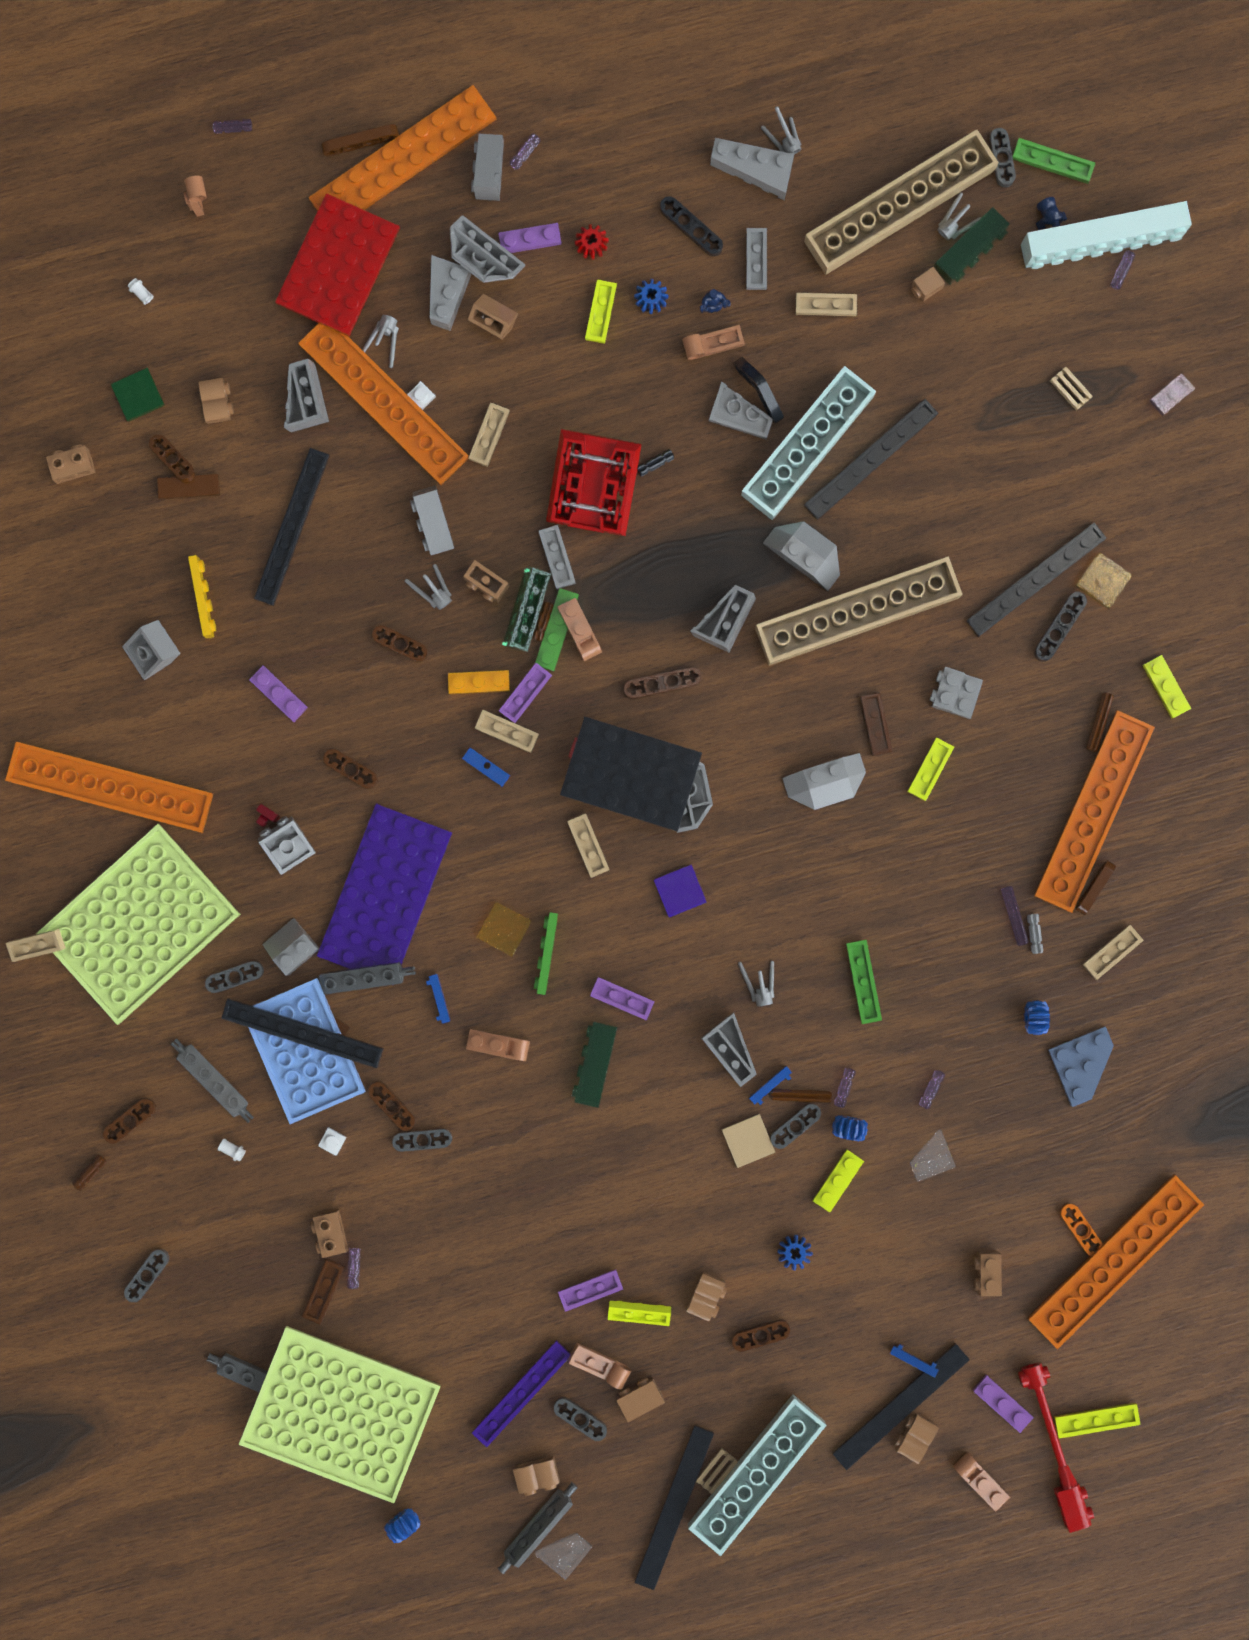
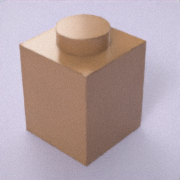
(927, 284)

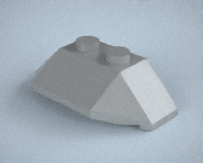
(481, 253)
(806, 551)
(826, 782)
(698, 802)

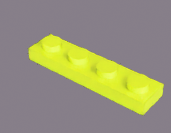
(1097, 1420)

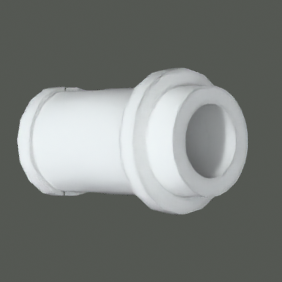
(140, 291)
(232, 1150)

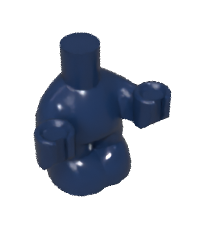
(1050, 213)
(714, 301)

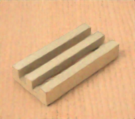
(1078, 385)
(705, 1485)

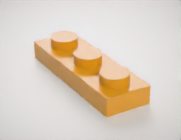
(478, 682)

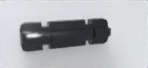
(655, 462)

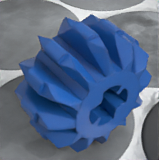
(642, 296)
(1036, 1017)
(850, 1128)
(801, 1249)
(402, 1525)

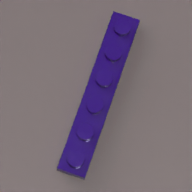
(521, 1393)

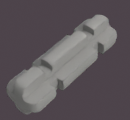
(1035, 933)

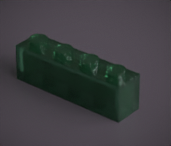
(971, 246)
(526, 609)
(595, 1065)

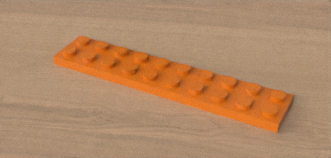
(410, 151)
(384, 402)
(109, 787)
(1094, 811)
(1115, 1261)

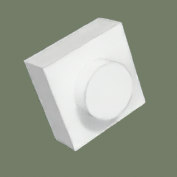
(421, 395)
(332, 1141)

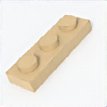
(826, 304)
(489, 434)
(506, 731)
(588, 845)
(35, 945)
(1112, 952)

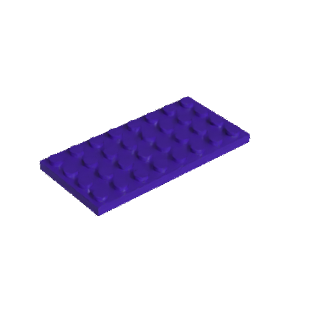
(384, 890)

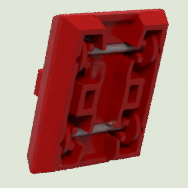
(593, 482)

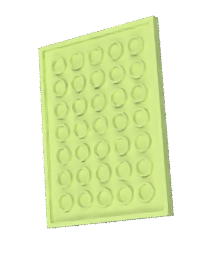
(139, 923)
(339, 1414)

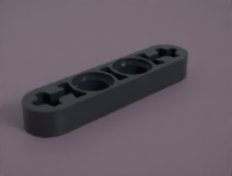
(693, 224)
(1058, 625)

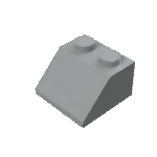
(151, 649)
(290, 947)

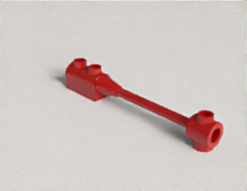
(1069, 1494)

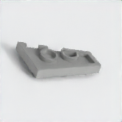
(737, 413)

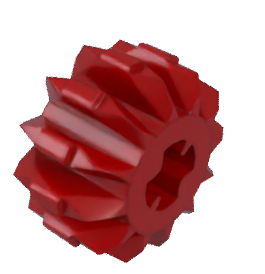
(588, 235)

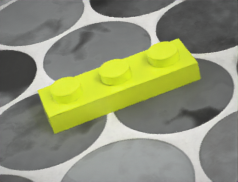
(601, 311)
(1166, 687)
(930, 769)
(838, 1180)
(639, 1313)

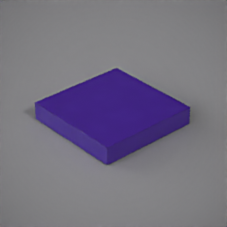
(680, 891)

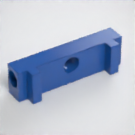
(478, 761)
(439, 997)
(770, 1084)
(914, 1361)

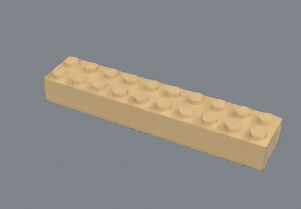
(901, 202)
(858, 611)

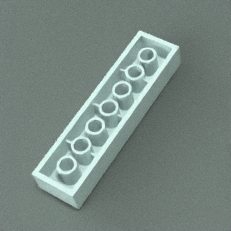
(1106, 235)
(808, 443)
(756, 1475)

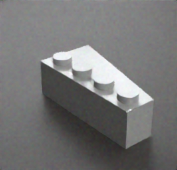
(754, 165)

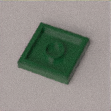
(137, 394)

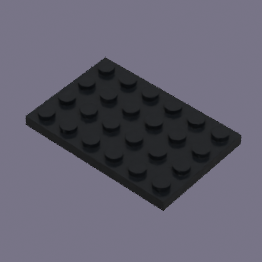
(631, 774)

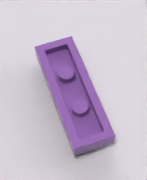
(530, 238)
(278, 693)
(525, 693)
(622, 998)
(590, 1290)
(1003, 1403)

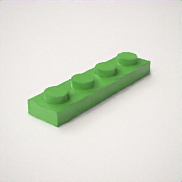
(1053, 160)
(554, 633)
(547, 944)
(863, 981)

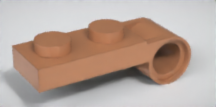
(195, 194)
(712, 343)
(579, 629)
(498, 1045)
(600, 1365)
(981, 1481)

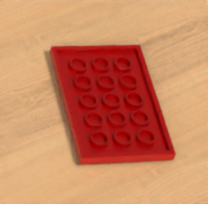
(337, 264)

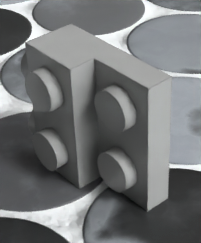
(956, 692)
(285, 844)

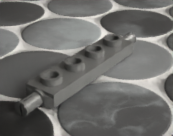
(364, 977)
(212, 1080)
(239, 1371)
(538, 1528)

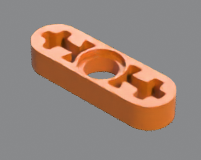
(1077, 1213)

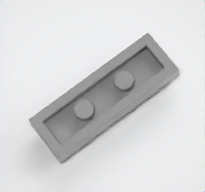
(756, 258)
(557, 557)

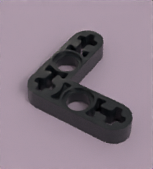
(761, 386)

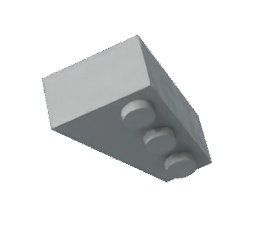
(488, 167)
(446, 291)
(305, 398)
(432, 520)
(726, 619)
(729, 1047)

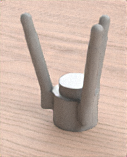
(791, 143)
(949, 227)
(385, 327)
(440, 597)
(762, 995)

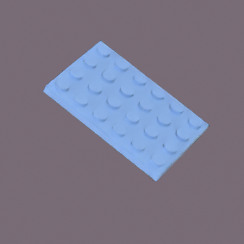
(302, 1075)

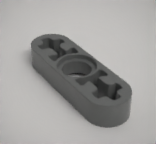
(994, 144)
(218, 976)
(804, 1112)
(406, 1136)
(142, 1291)
(596, 1422)

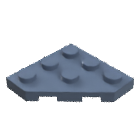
(1082, 1064)

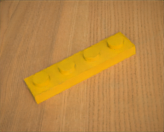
(201, 587)

